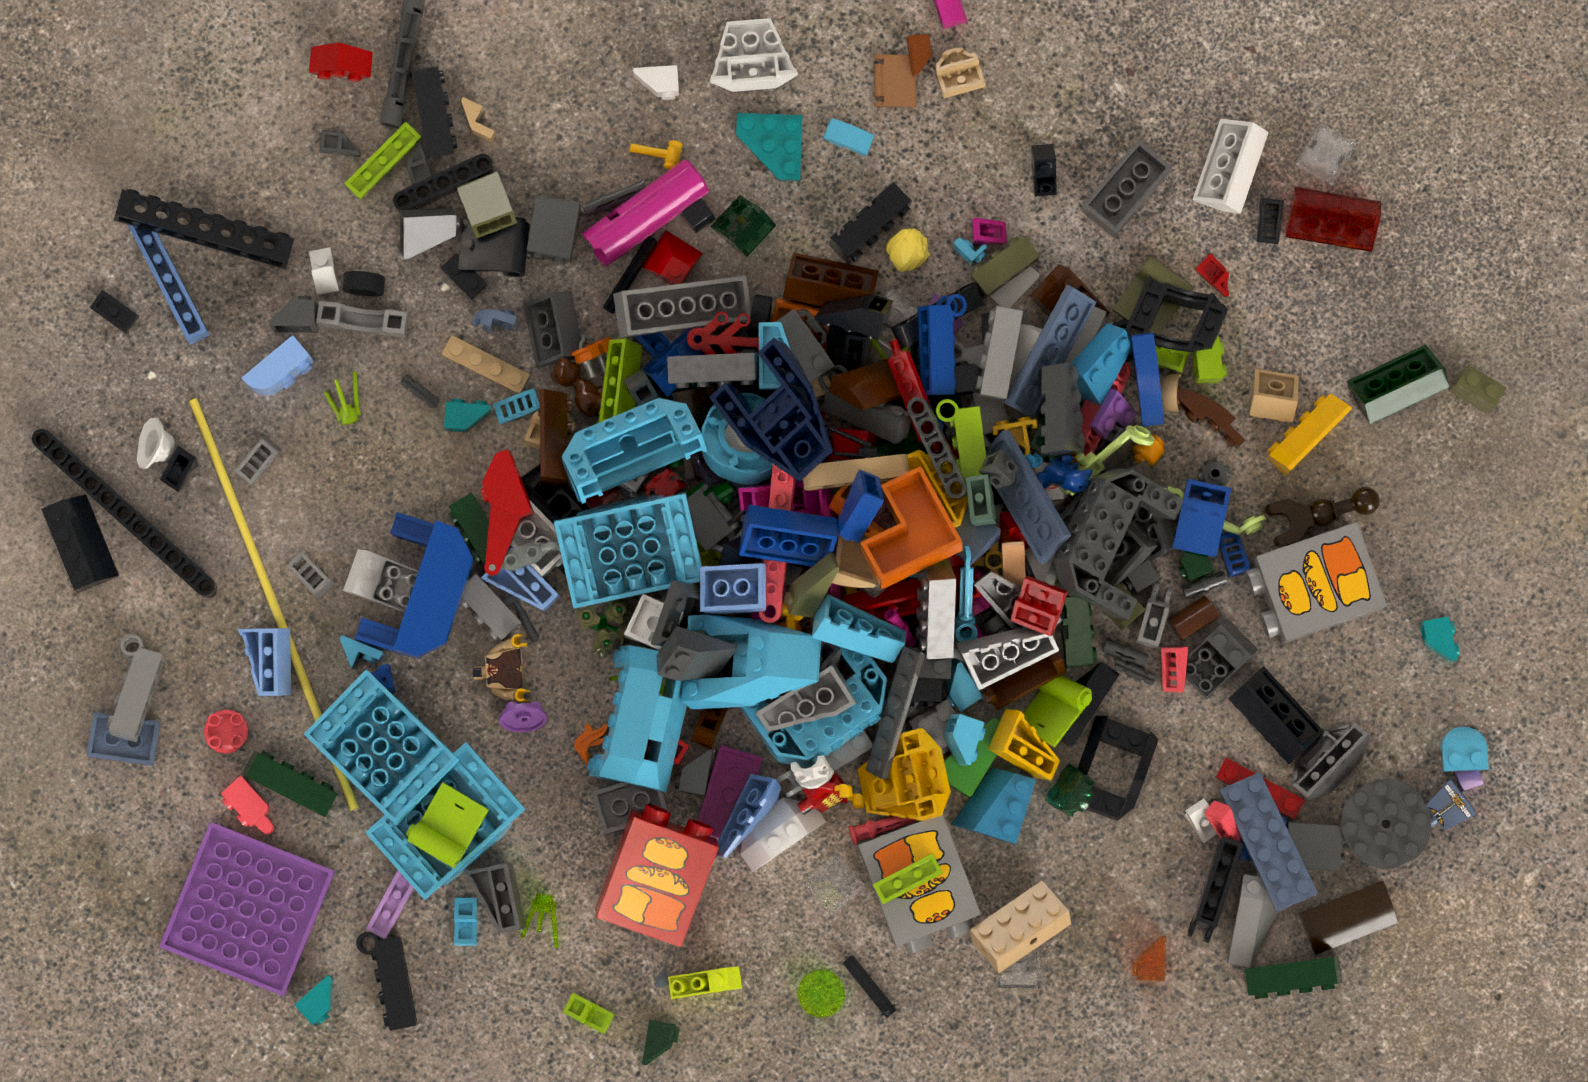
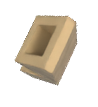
(473, 113)

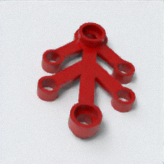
(724, 340)

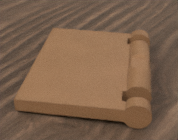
(894, 81)

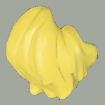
(907, 249)

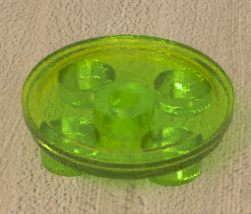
(821, 993)

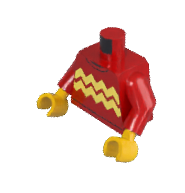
(829, 795)

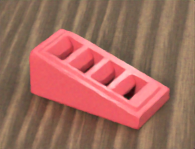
(1180, 668)
(1222, 820)

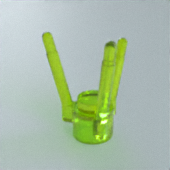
(542, 905)

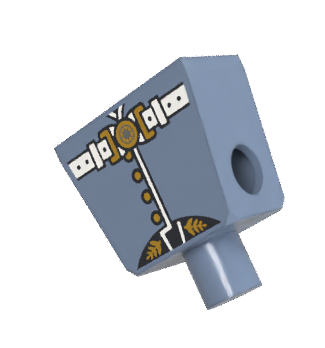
(1449, 806)

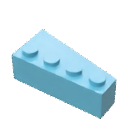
(857, 630)

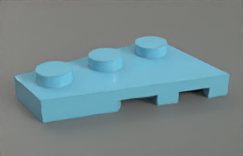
(767, 331)

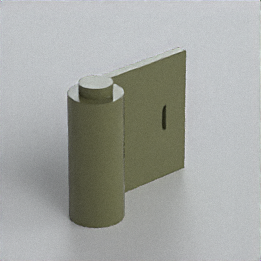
(1160, 274)

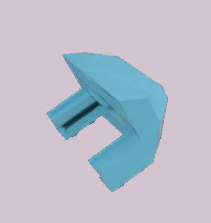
(630, 446)
(638, 717)

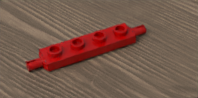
(909, 384)

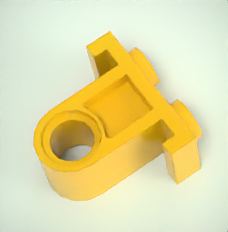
(1017, 430)

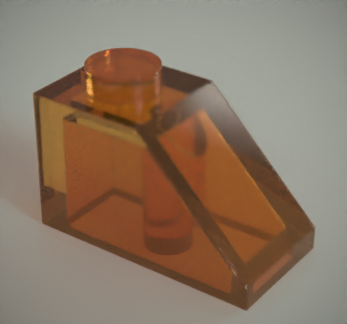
(1151, 962)

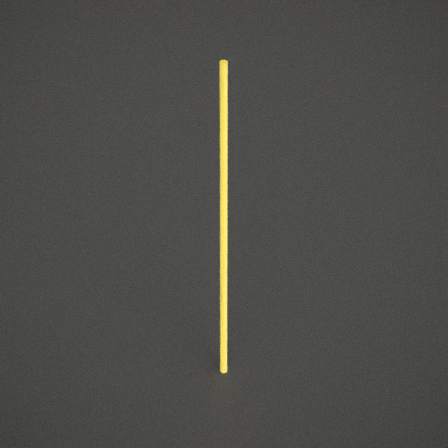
(269, 593)

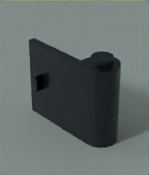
(496, 252)

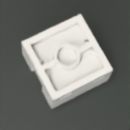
(644, 621)

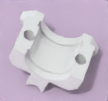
(813, 776)

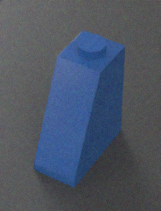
(860, 506)

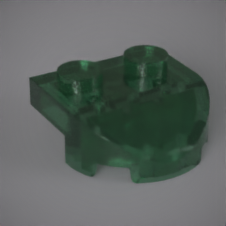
(1071, 791)

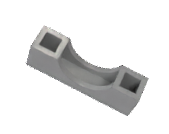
(361, 320)

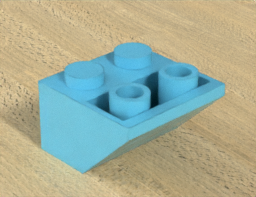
(963, 736)

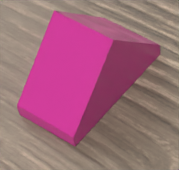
(988, 232)

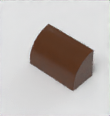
(1193, 618)

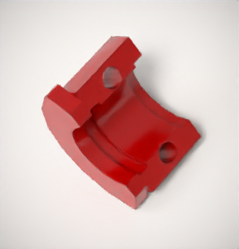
(663, 485)

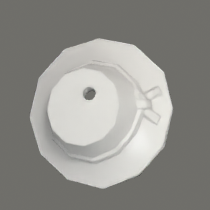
(154, 444)

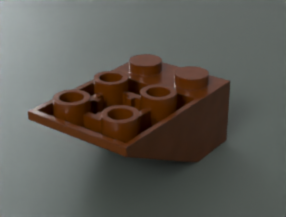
(1050, 289)

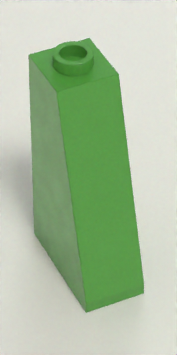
(967, 777)

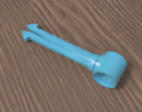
(965, 616)

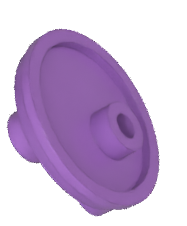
(523, 717)

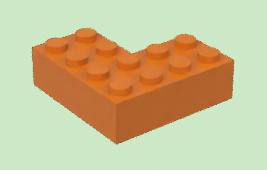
(921, 534)

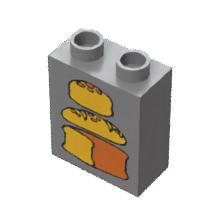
(1316, 584)
(936, 904)

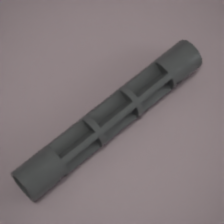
(400, 71)

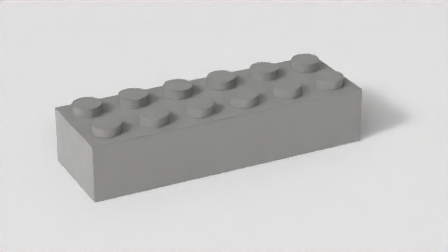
(681, 306)

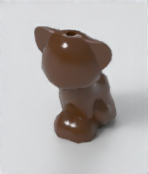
(587, 395)

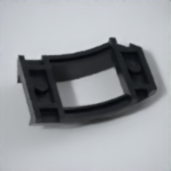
(1149, 304)
(1125, 739)

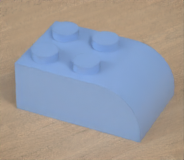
(279, 368)
(733, 588)

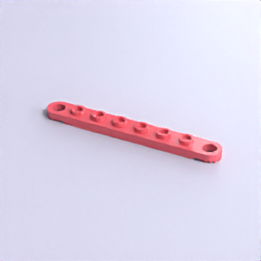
(780, 498)

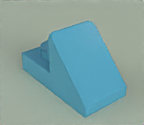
(354, 649)

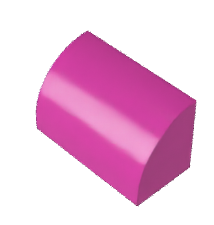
(950, 12)

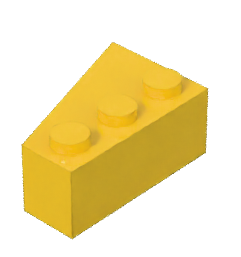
(1022, 746)

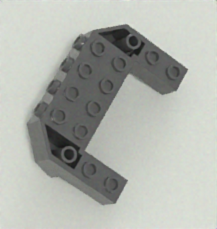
(1098, 531)

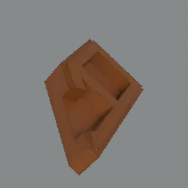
(919, 52)

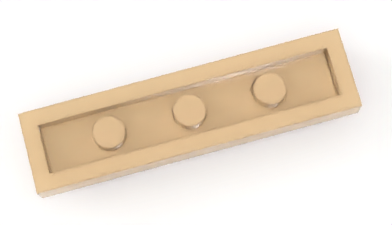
(485, 365)

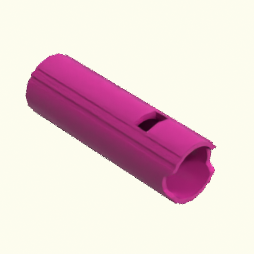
(646, 212)

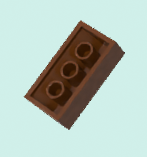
(823, 280)
(554, 435)

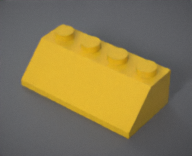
(1308, 433)

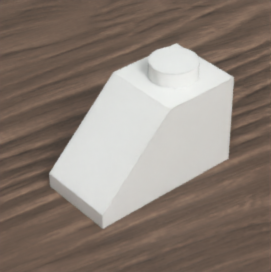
(659, 80)

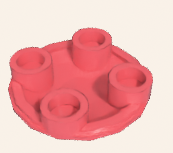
(226, 731)

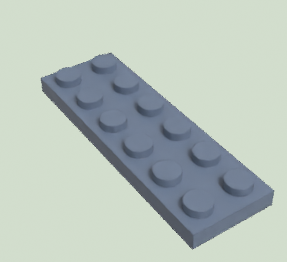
(1050, 349)
(1030, 503)
(1268, 842)

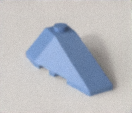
(753, 804)

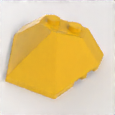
(915, 783)

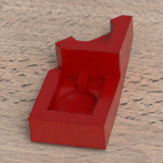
(1214, 273)

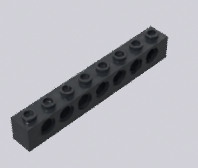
(192, 233)

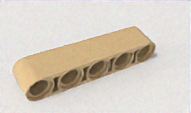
(844, 472)

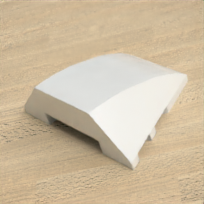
(751, 57)

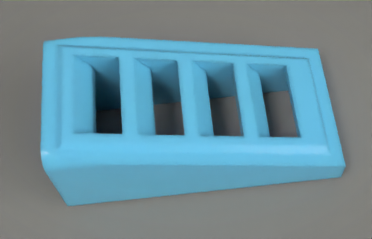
(513, 399)

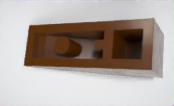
(709, 726)

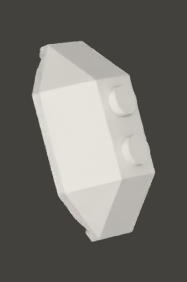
(778, 831)

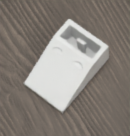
(380, 580)

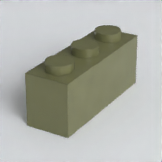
(1004, 265)

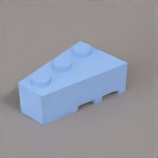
(525, 585)
(270, 659)

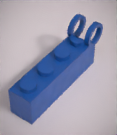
(937, 345)

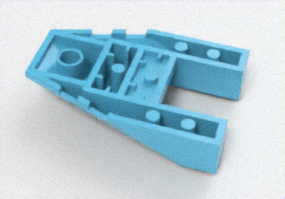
(765, 664)

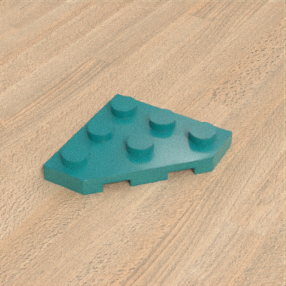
(773, 141)

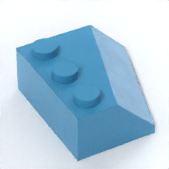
(997, 806)

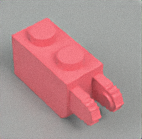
(248, 804)

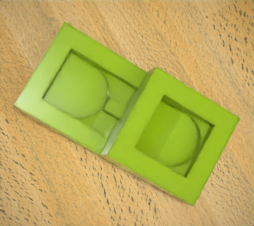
(588, 1013)

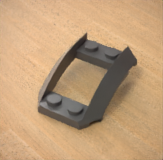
(673, 608)

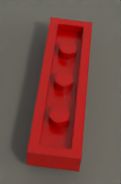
(1286, 802)

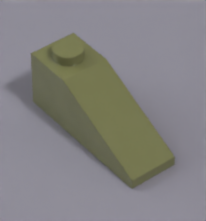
(811, 587)

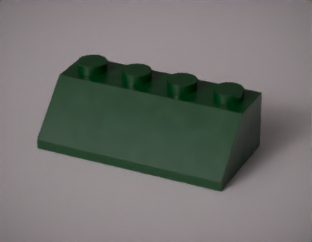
(1398, 384)

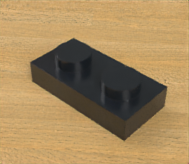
(467, 281)
(114, 311)

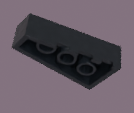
(433, 111)
(870, 223)

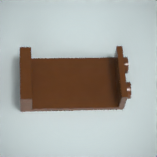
(1024, 681)

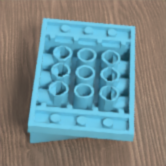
(628, 548)
(381, 747)
(477, 782)

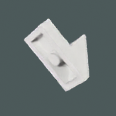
(323, 271)
(1199, 821)

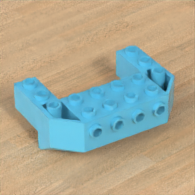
(821, 737)

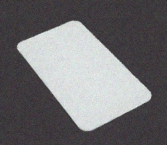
(1013, 290)

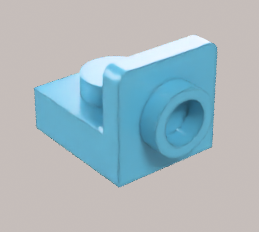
(966, 251)

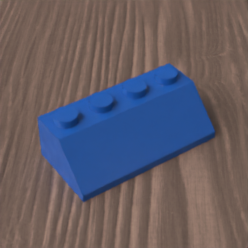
(787, 535)

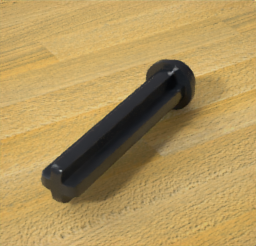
(869, 986)

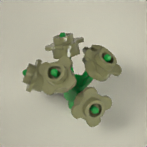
(603, 637)

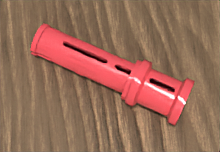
(872, 829)

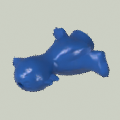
(1065, 475)

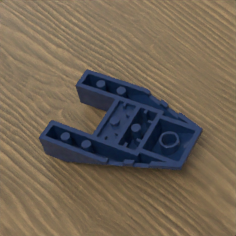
(787, 424)

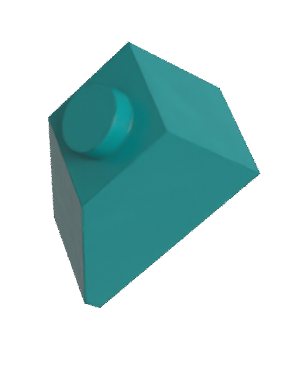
(317, 1002)

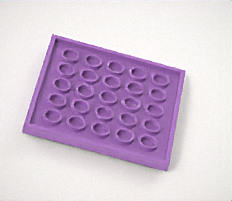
(247, 909)

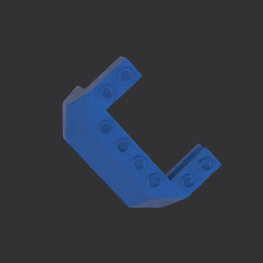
(434, 593)

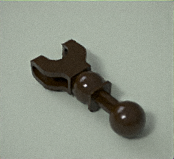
(1319, 513)

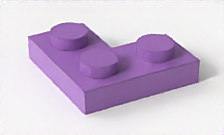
(1112, 411)

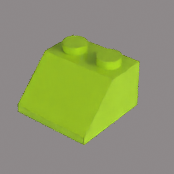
(1208, 364)

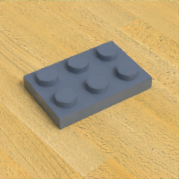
(109, 747)

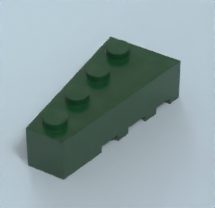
(289, 783)
(1292, 976)

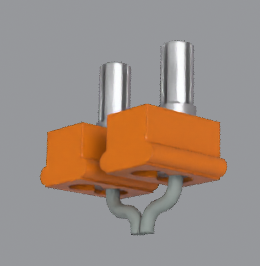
(593, 350)

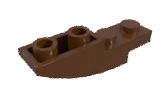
(1219, 419)

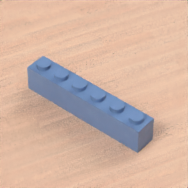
(171, 284)

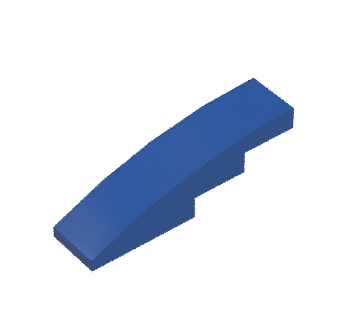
(1147, 379)

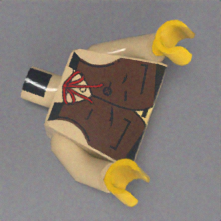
(504, 670)

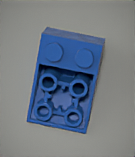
(1201, 518)

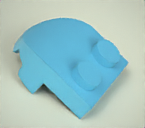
(1464, 750)

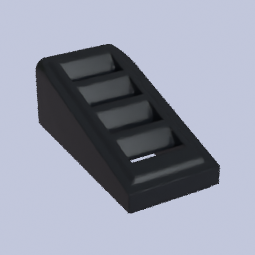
(1261, 220)

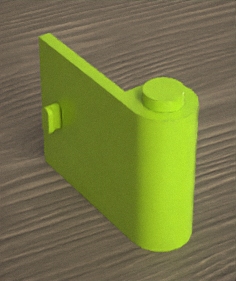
(1057, 708)
(445, 827)

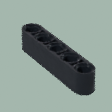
(449, 174)
(908, 330)

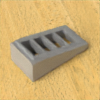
(263, 464)
(322, 581)

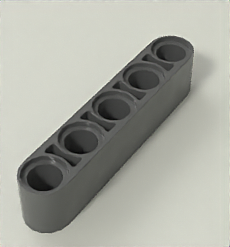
(930, 439)

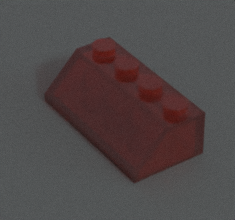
(1333, 219)

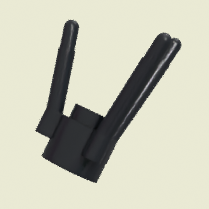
(865, 451)

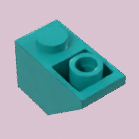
(465, 416)
(1438, 637)

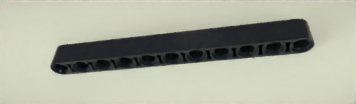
(117, 505)

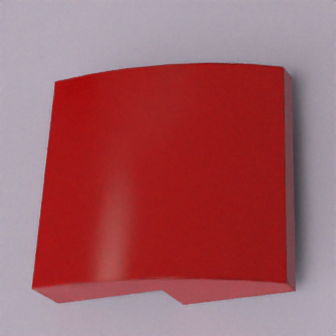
(1039, 606)

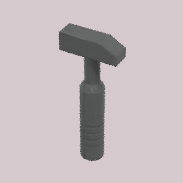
(523, 617)

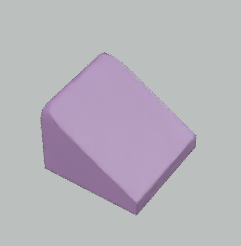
(1468, 779)

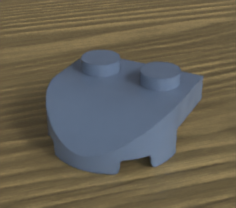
(490, 318)

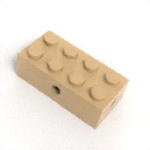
(1020, 926)

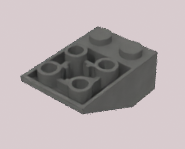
(1218, 658)

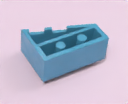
(1101, 362)

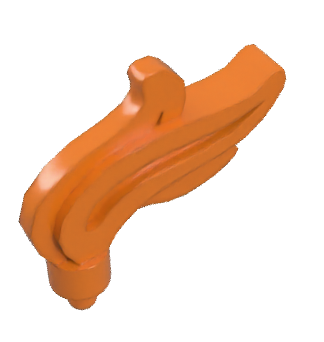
(588, 739)

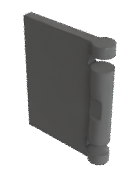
(709, 518)

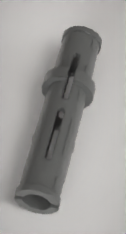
(612, 199)

